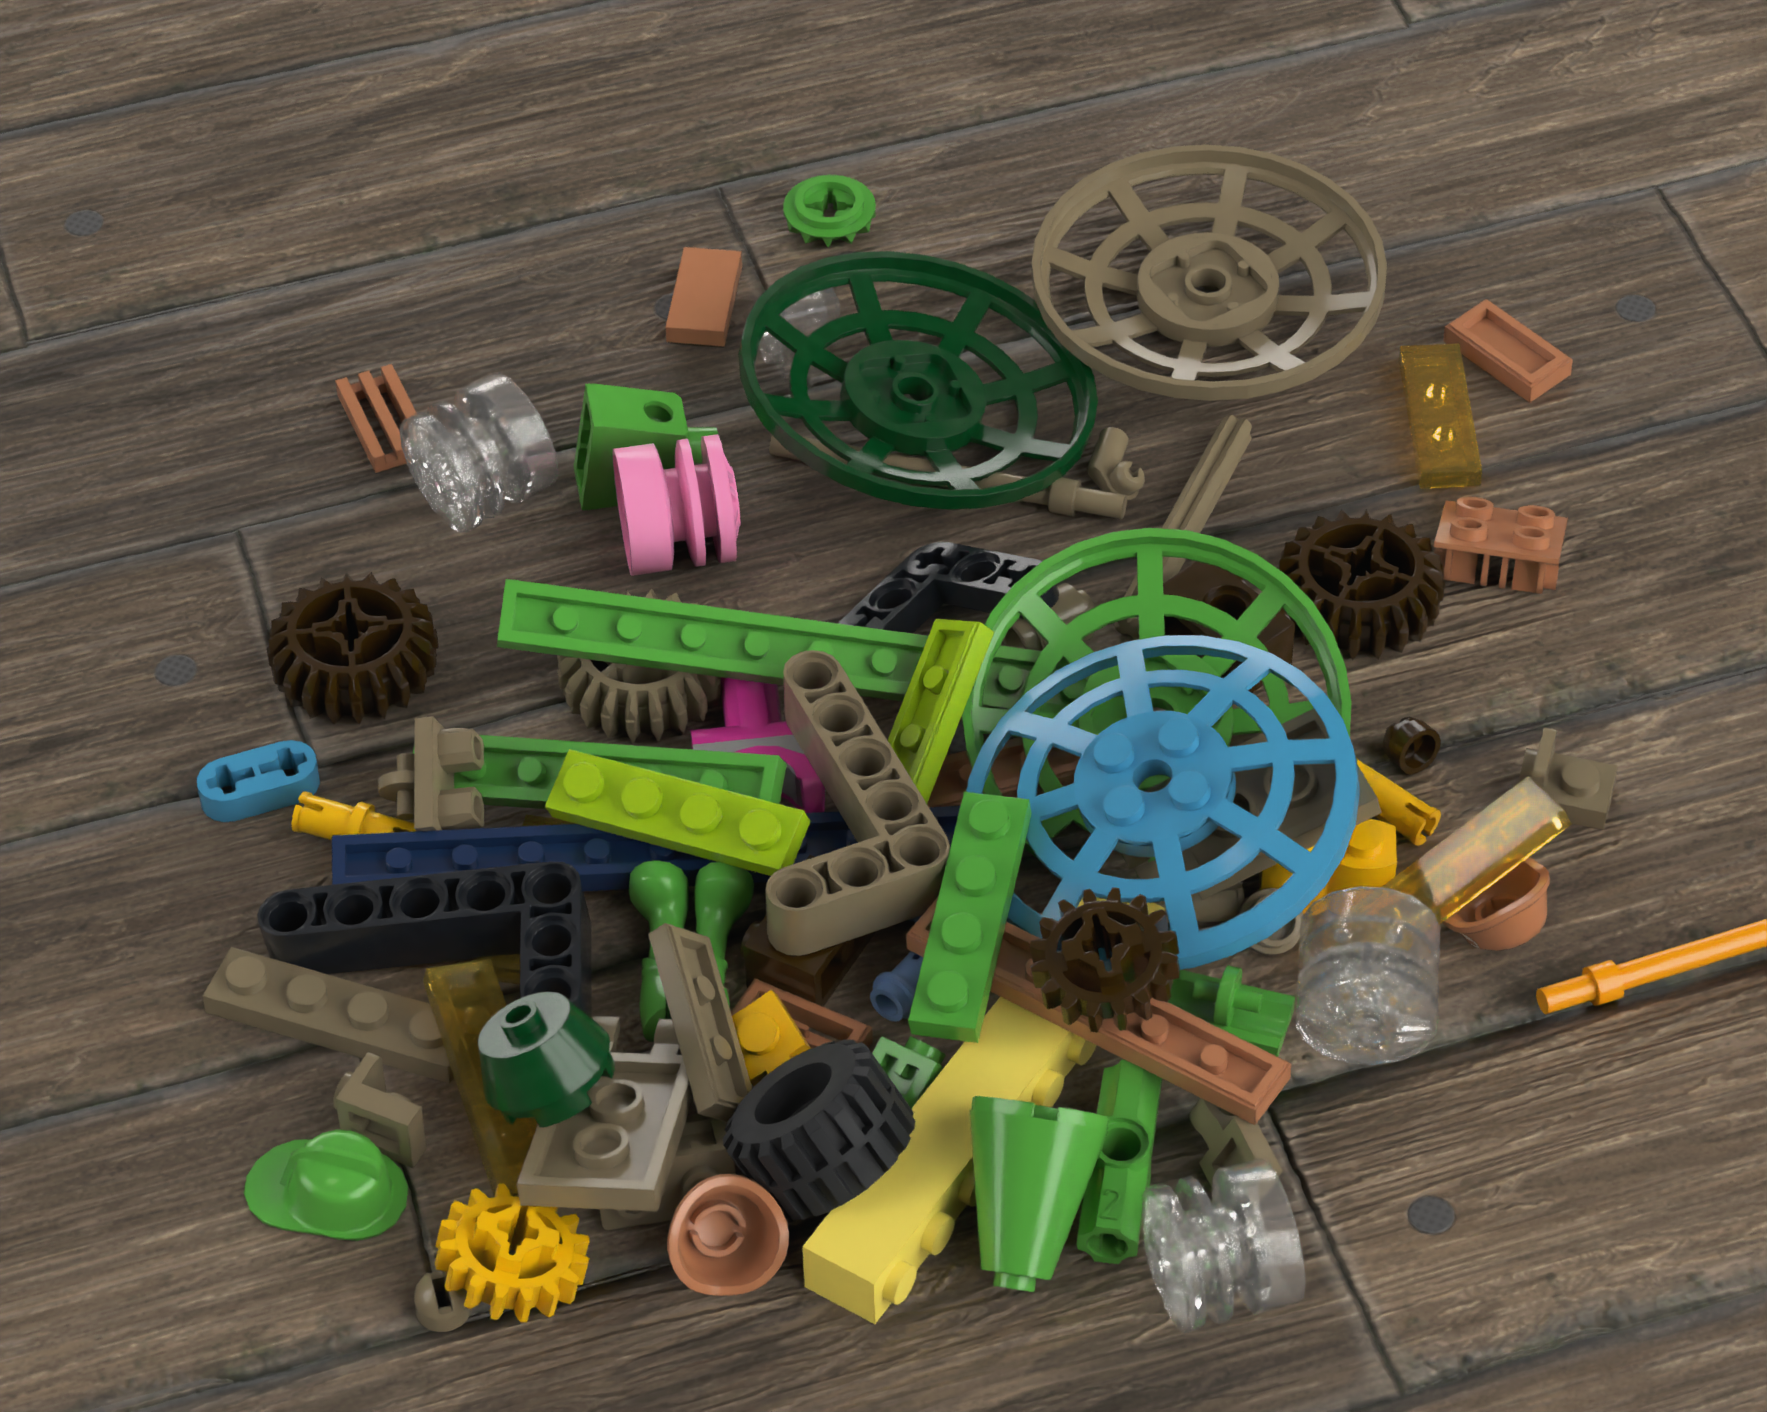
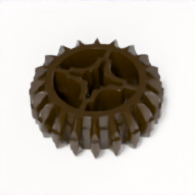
(1367, 580)
(315, 657)

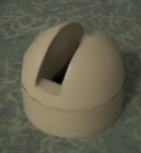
(426, 1306)

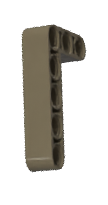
(900, 844)

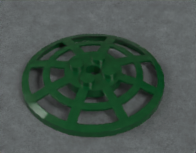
(944, 388)

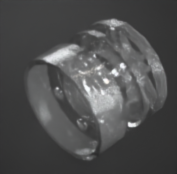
(479, 452)
(1368, 975)
(1235, 1242)

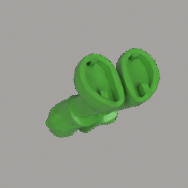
(662, 897)

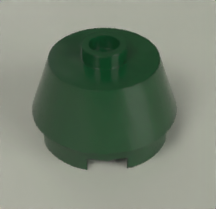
(542, 1059)

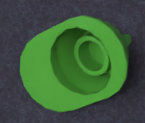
(328, 1187)

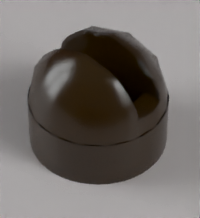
(1417, 737)

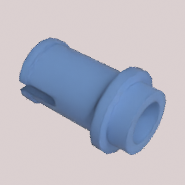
(895, 990)

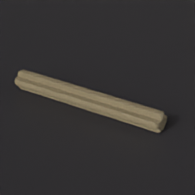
(1199, 496)

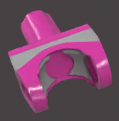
(757, 727)

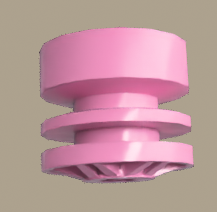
(675, 504)

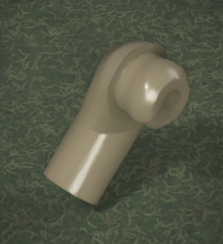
(1109, 470)

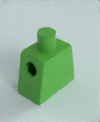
(626, 418)

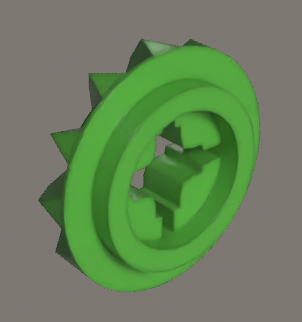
(810, 198)

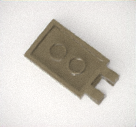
(1302, 823)
(623, 1142)

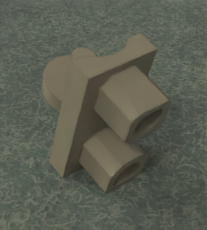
(426, 779)

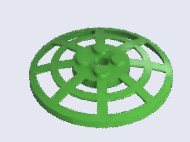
(1150, 607)

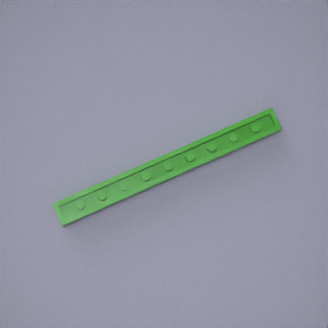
(733, 642)

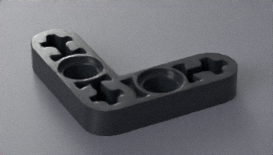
(940, 576)

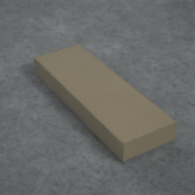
(701, 1020)

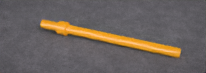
(1607, 981)

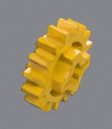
(477, 1246)

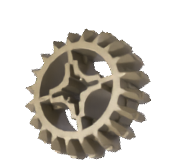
(636, 696)

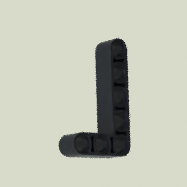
(442, 919)

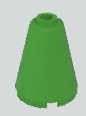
(1029, 1183)

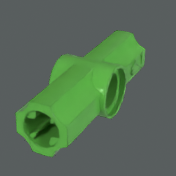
(1113, 1197)

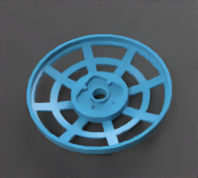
(1193, 801)

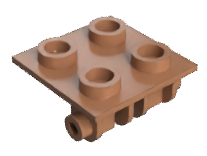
(1527, 535)

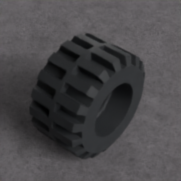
(820, 1128)

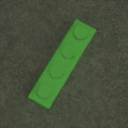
(970, 917)

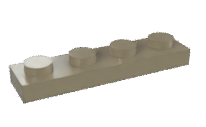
(328, 1012)

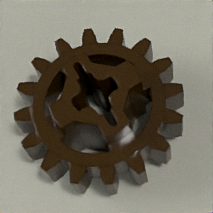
(1075, 977)

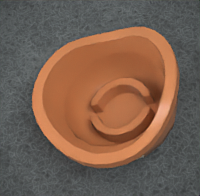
(1507, 911)
(727, 1236)

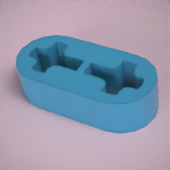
(257, 780)

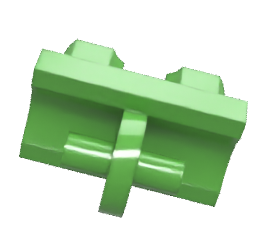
(1237, 1008)

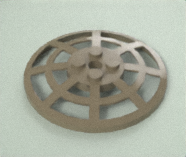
(1215, 261)

